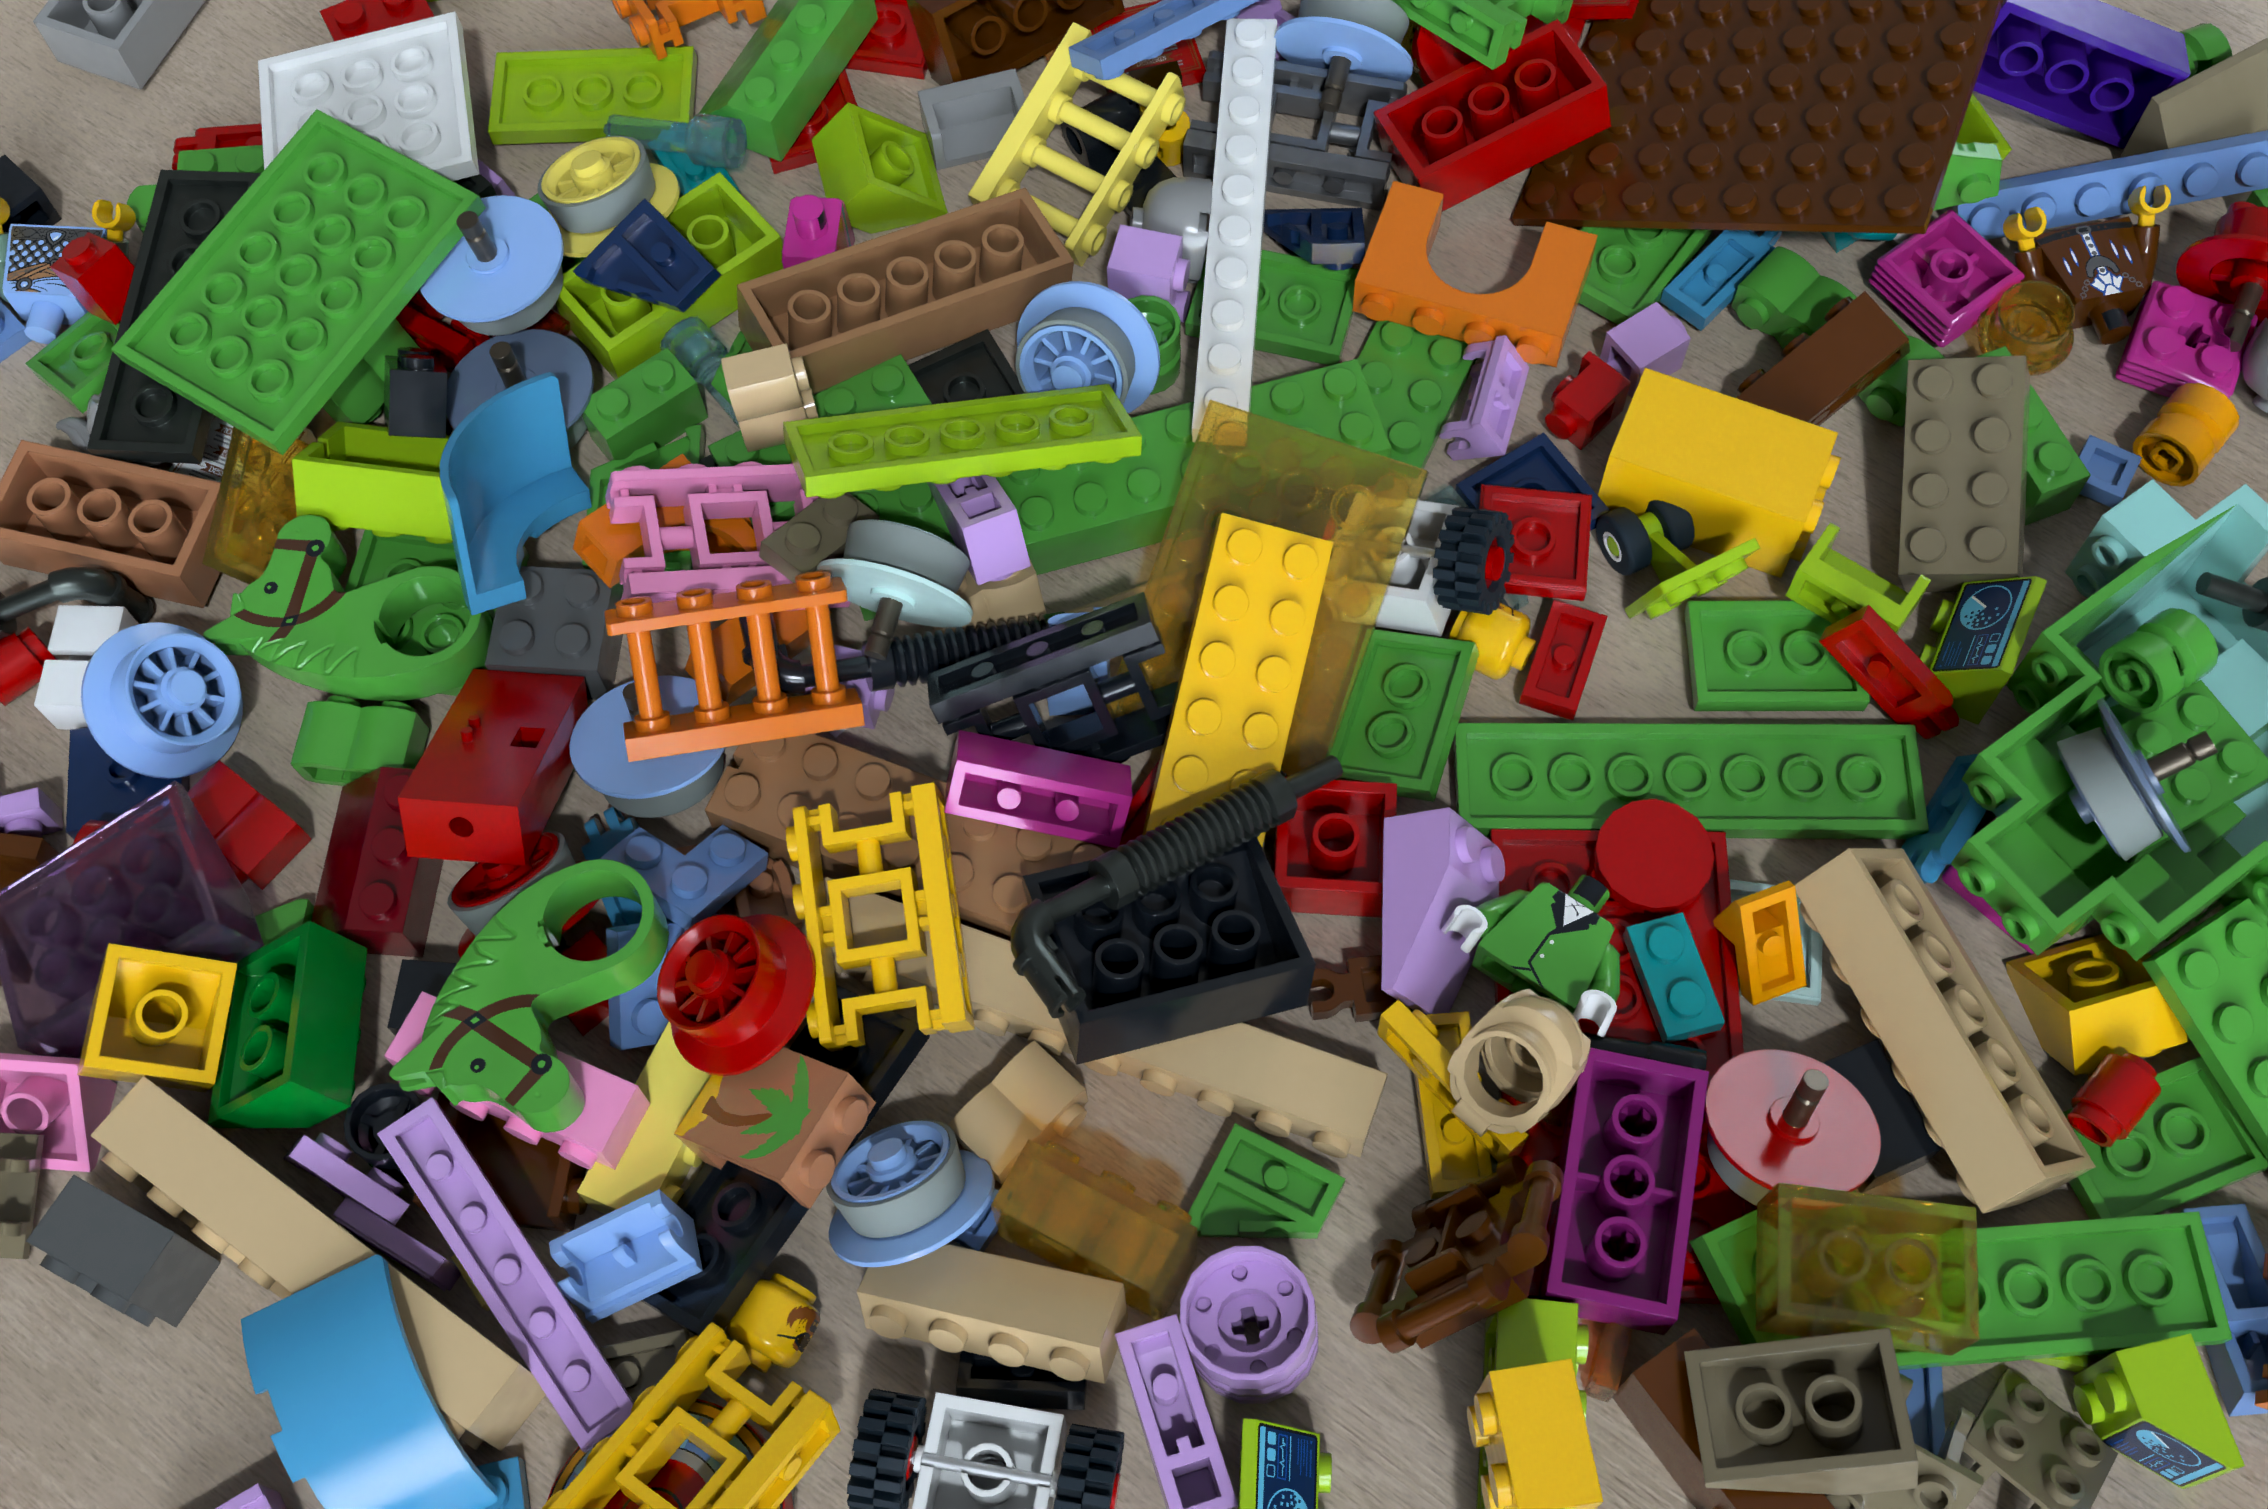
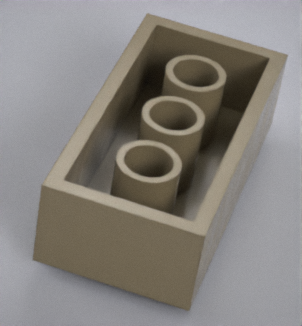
(1964, 471)

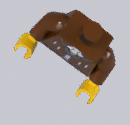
(2098, 264)

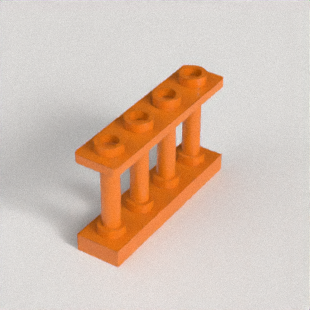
(714, 722)

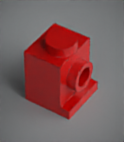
(1587, 402)

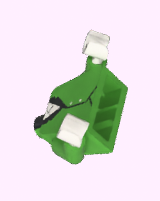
(1548, 945)

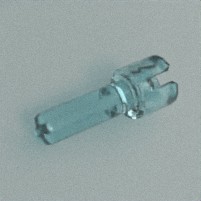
(705, 139)
(699, 354)

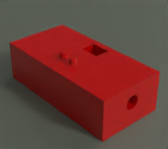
(493, 768)

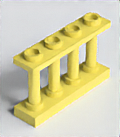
(1052, 104)

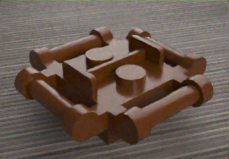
(1465, 1260)

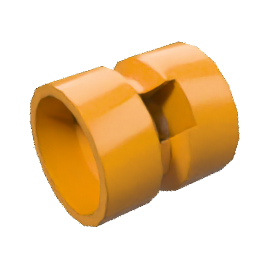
(2186, 434)

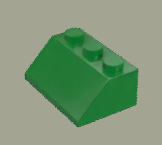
(291, 1032)

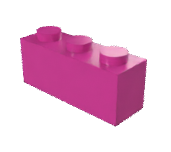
(1038, 789)

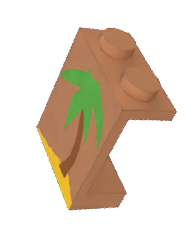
(779, 1121)

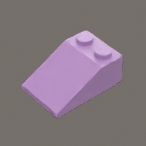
(1428, 870)

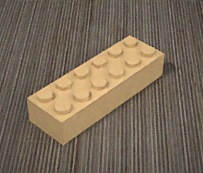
(1941, 1028)

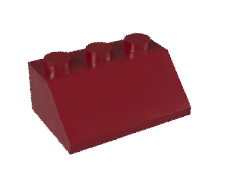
(367, 880)

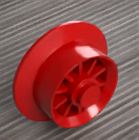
(736, 990)

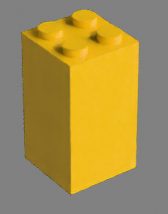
(1726, 464)

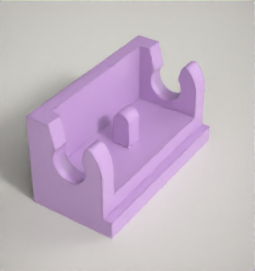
(1490, 401)

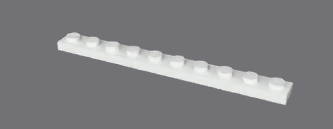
(1236, 219)

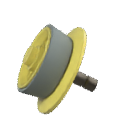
(599, 186)

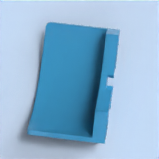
(504, 481)
(356, 1400)

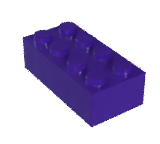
(2081, 64)

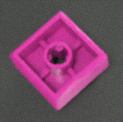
(1944, 277)
(2181, 342)

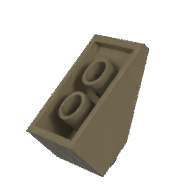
(1804, 1415)

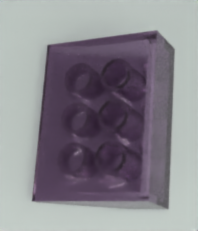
(134, 883)

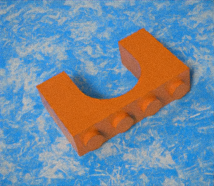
(1402, 287)
(606, 544)

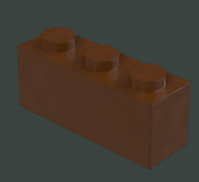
(1831, 365)

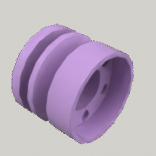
(1243, 1288)

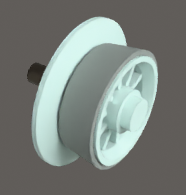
(901, 577)

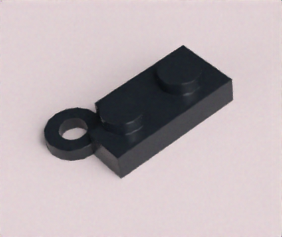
(1019, 1386)

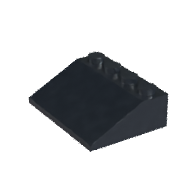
(1180, 957)

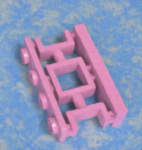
(705, 494)

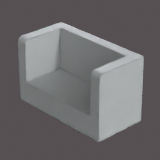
(969, 116)

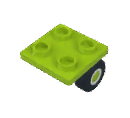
(1658, 539)

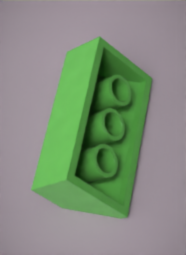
(790, 69)

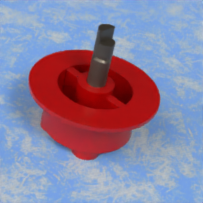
(2232, 267)

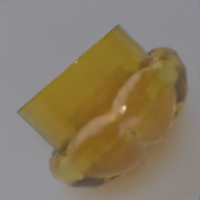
(2032, 322)

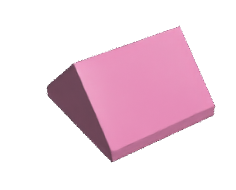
(51, 1100)

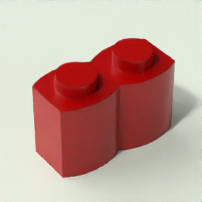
(246, 826)

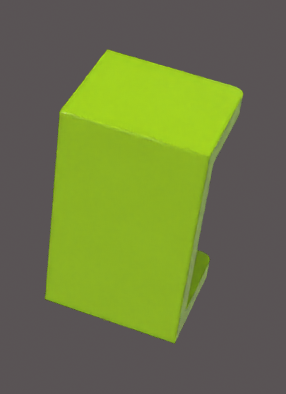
(1838, 586)

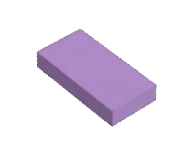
(397, 1244)

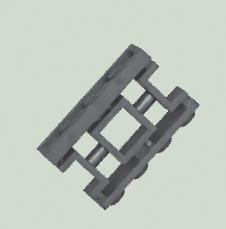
(1303, 165)

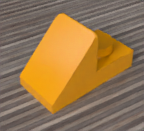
(1766, 942)

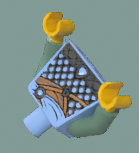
(26, 271)

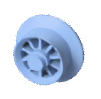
(162, 700)

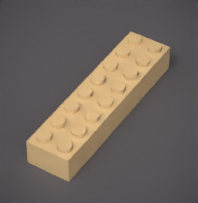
(293, 1245)

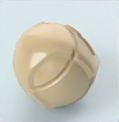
(1529, 1052)

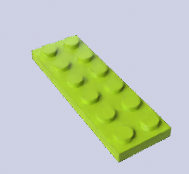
(960, 440)

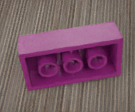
(1659, 1175)

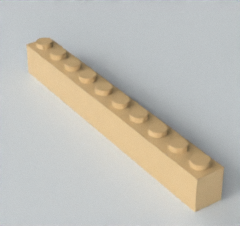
(1227, 1068)

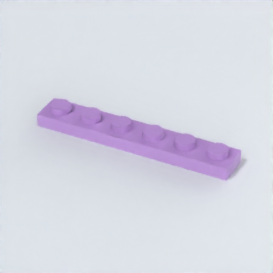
(508, 1274)

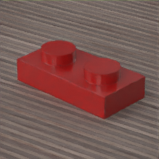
(1563, 660)

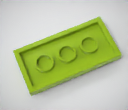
(575, 91)

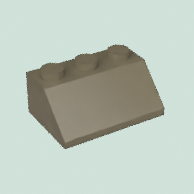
(2208, 106)

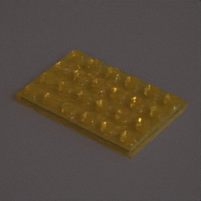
(1304, 486)

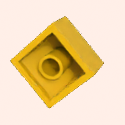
(2093, 1003)
(158, 1018)

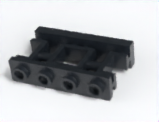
(1058, 662)

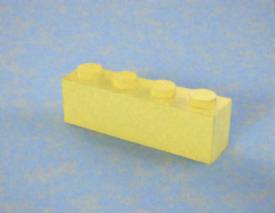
(654, 1155)

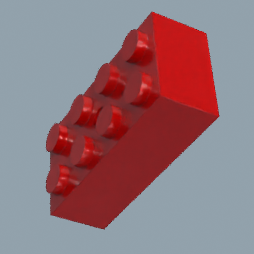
(1495, 122)

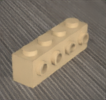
(999, 1310)

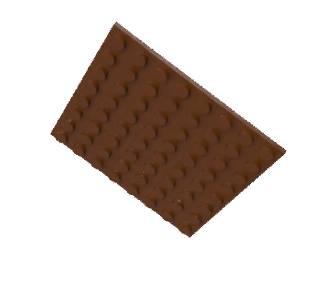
(1770, 116)

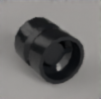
(372, 1113)

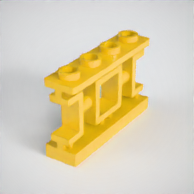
(924, 910)
(659, 1425)

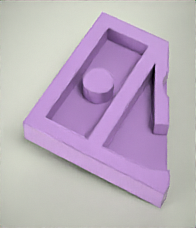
(327, 1161)

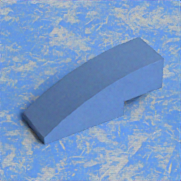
(2239, 1273)

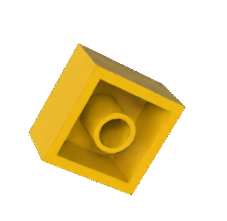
(1534, 1439)

